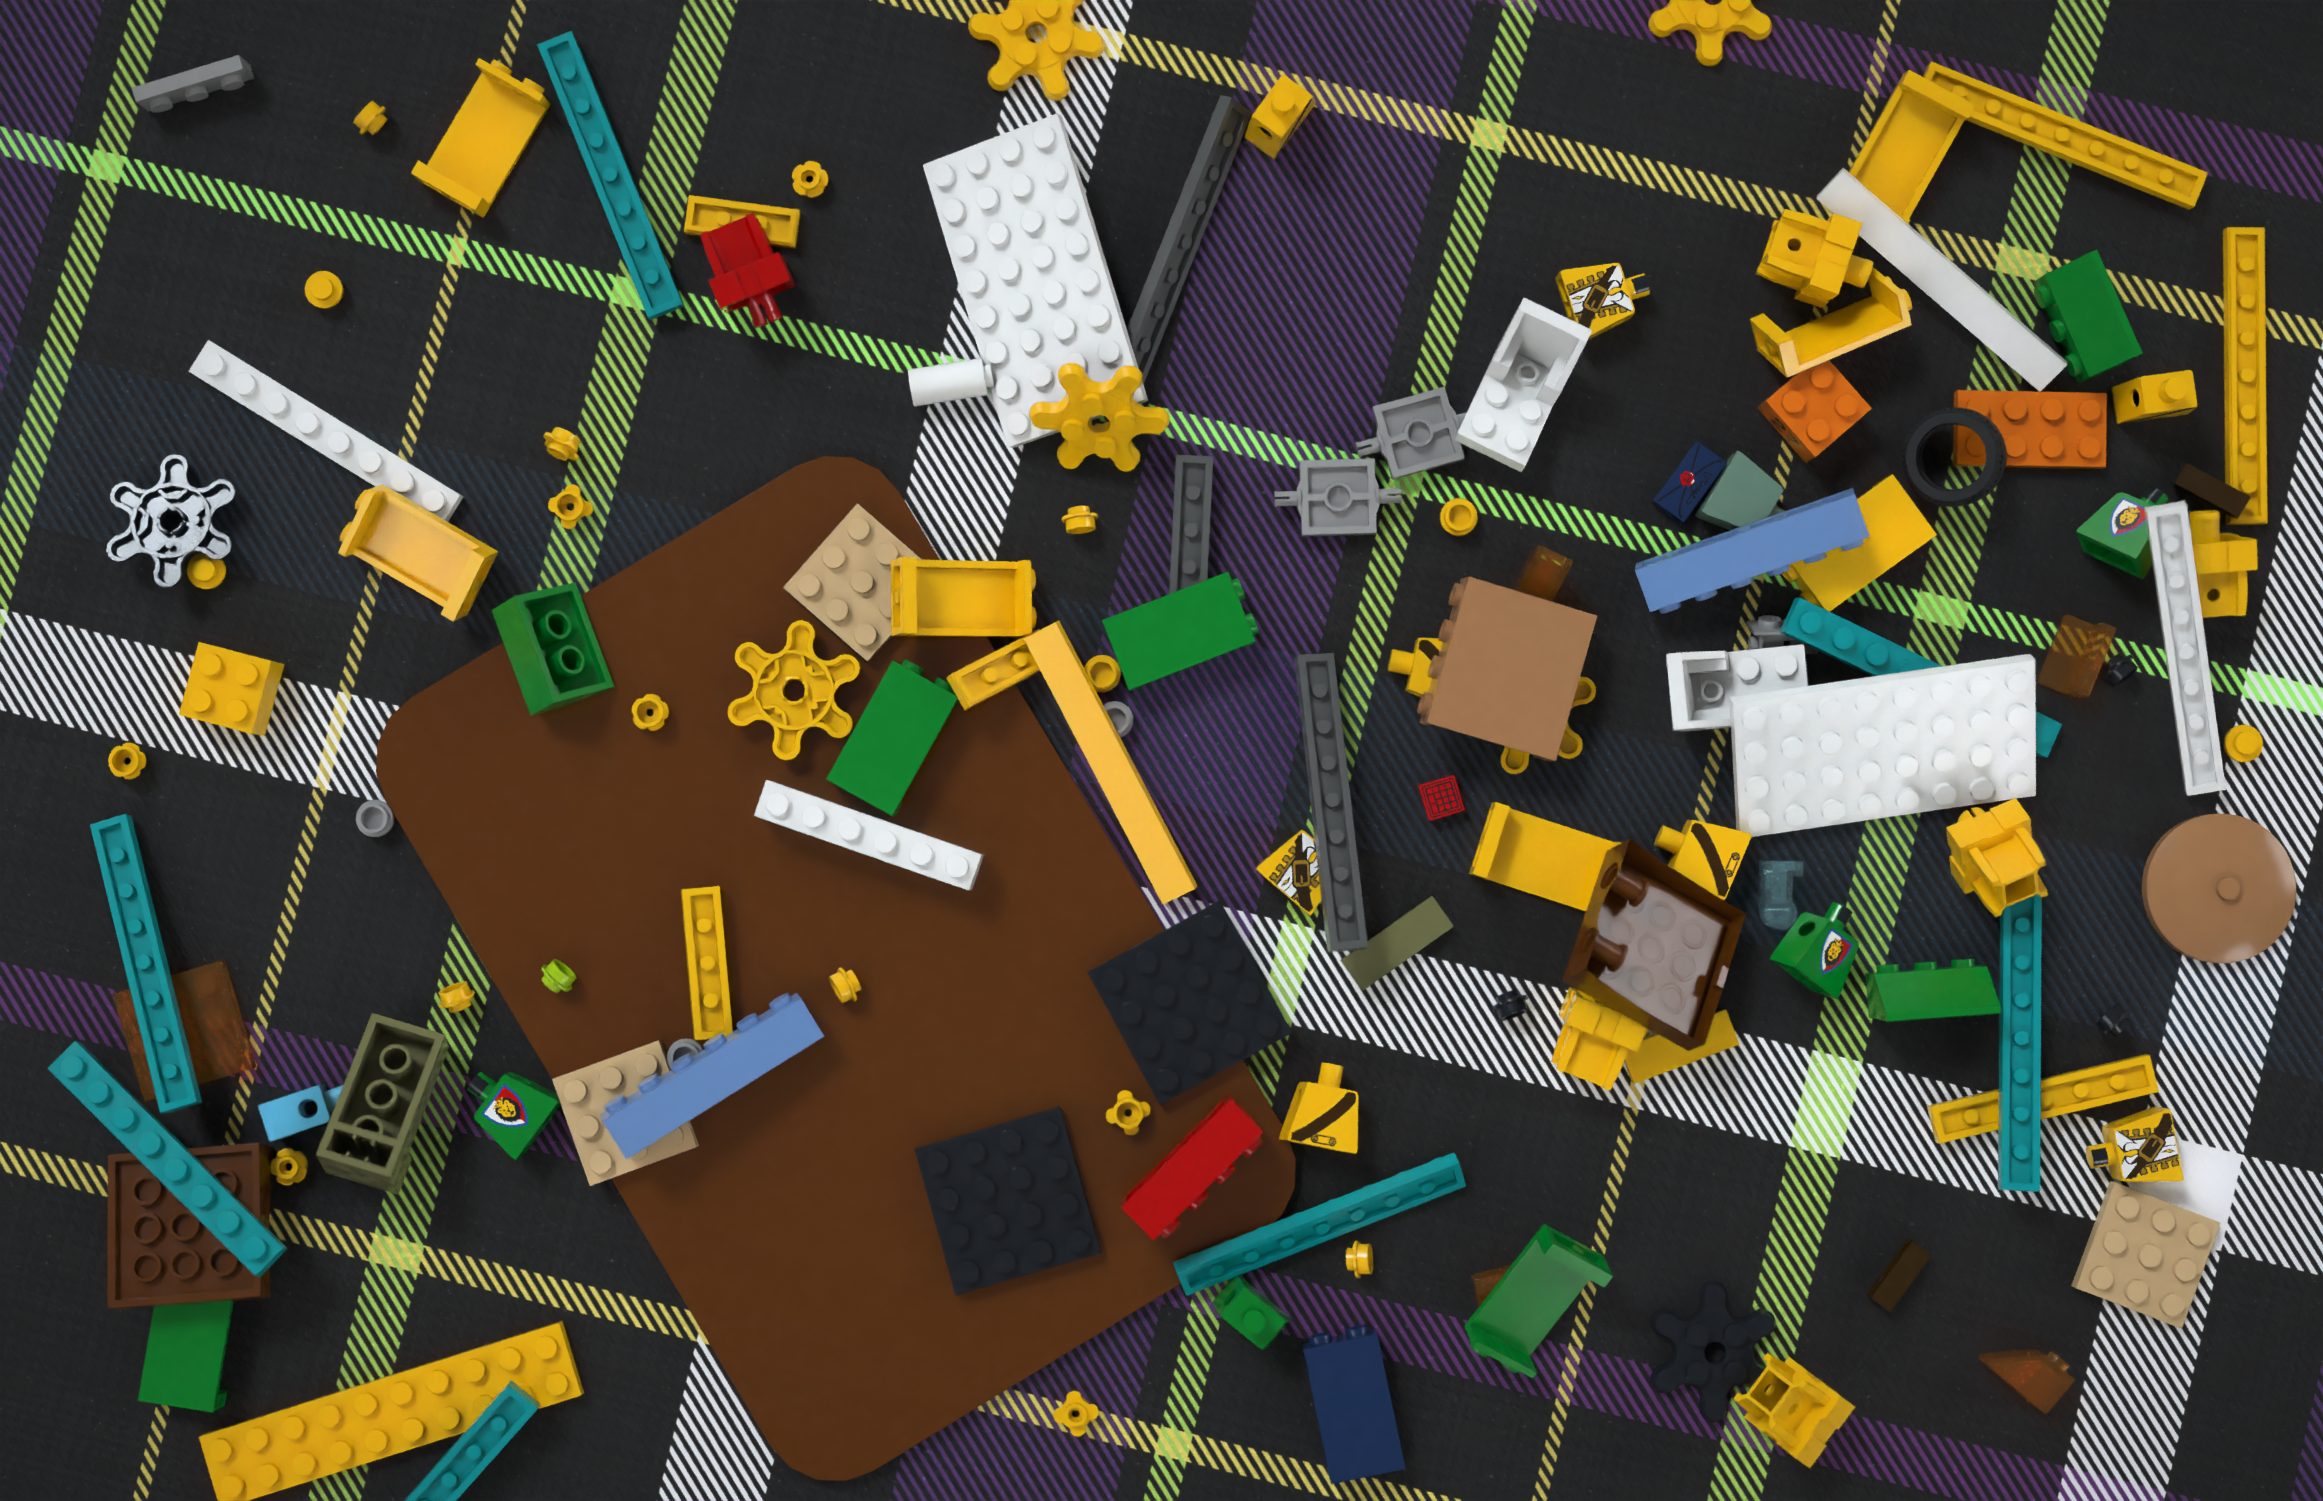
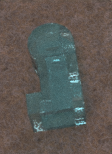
(1776, 892)

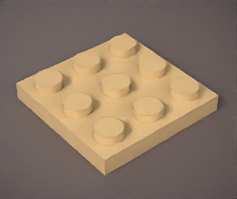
(850, 581)
(591, 1088)
(2146, 1254)

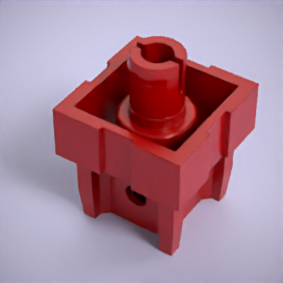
(746, 269)

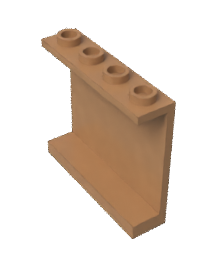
(1507, 668)

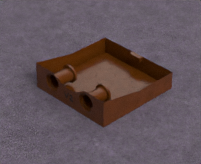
(1654, 946)
(163, 1251)

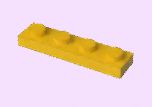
(706, 962)

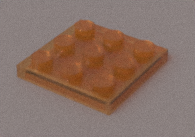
(210, 1024)

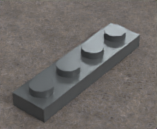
(1191, 521)

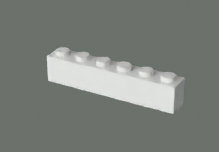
(868, 835)

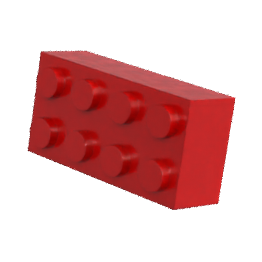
(1191, 1167)

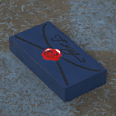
(1689, 482)

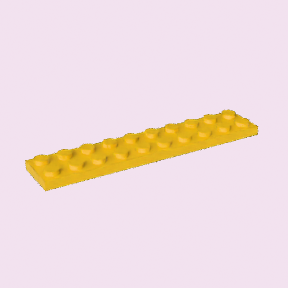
(385, 1415)

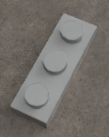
(193, 84)

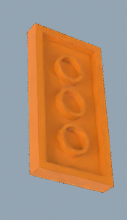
(2036, 428)

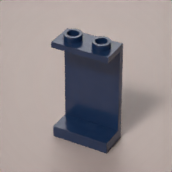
(1353, 1404)

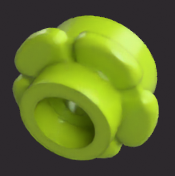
(558, 976)

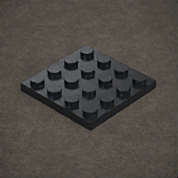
(1189, 1002)
(1007, 1200)

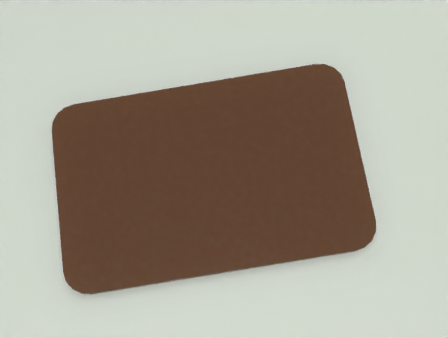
(805, 1202)

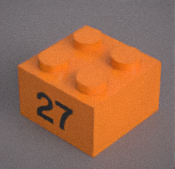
(1814, 409)

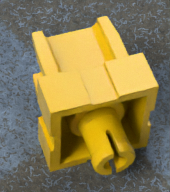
(1819, 256)
(2221, 565)
(1996, 856)
(1594, 1039)
(1795, 1409)

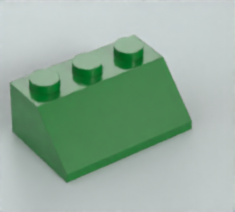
(2086, 317)
(552, 648)
(1930, 991)

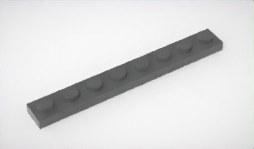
(1186, 229)
(1330, 803)

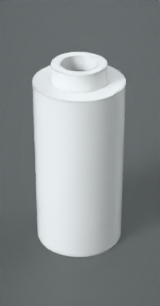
(949, 381)

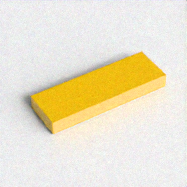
(710, 213)
(993, 673)
(1660, 1055)

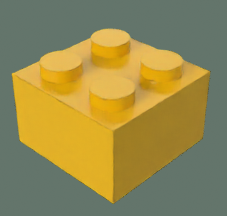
(231, 689)

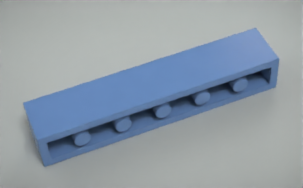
(1751, 551)
(710, 1075)

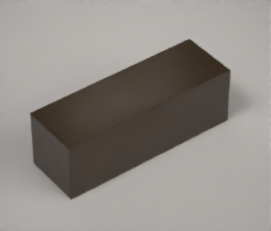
(2211, 491)
(1898, 1275)

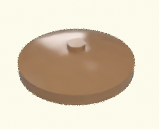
(2219, 888)

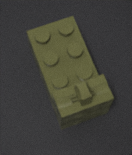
(382, 1103)

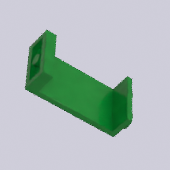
(1180, 630)
(893, 736)
(1533, 1298)
(186, 1356)

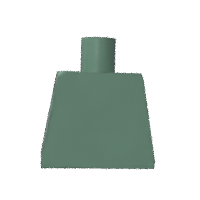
(1740, 495)

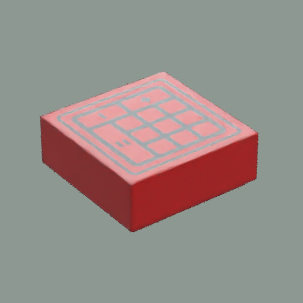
(1441, 798)

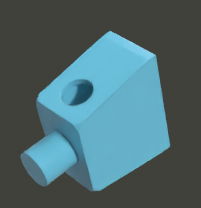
(289, 1114)

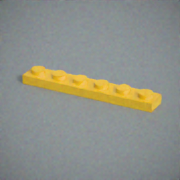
(2059, 1096)

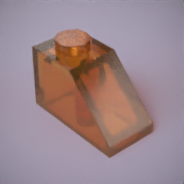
(1543, 573)
(2032, 1374)

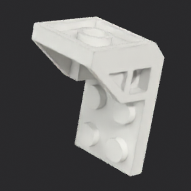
(1522, 384)
(1706, 680)

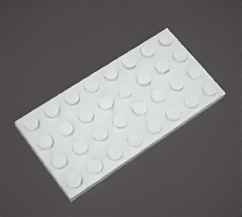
(1029, 268)
(1884, 745)

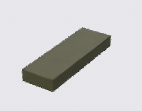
(1397, 943)

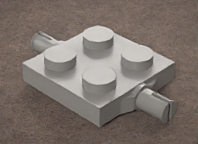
(1415, 433)
(1338, 497)

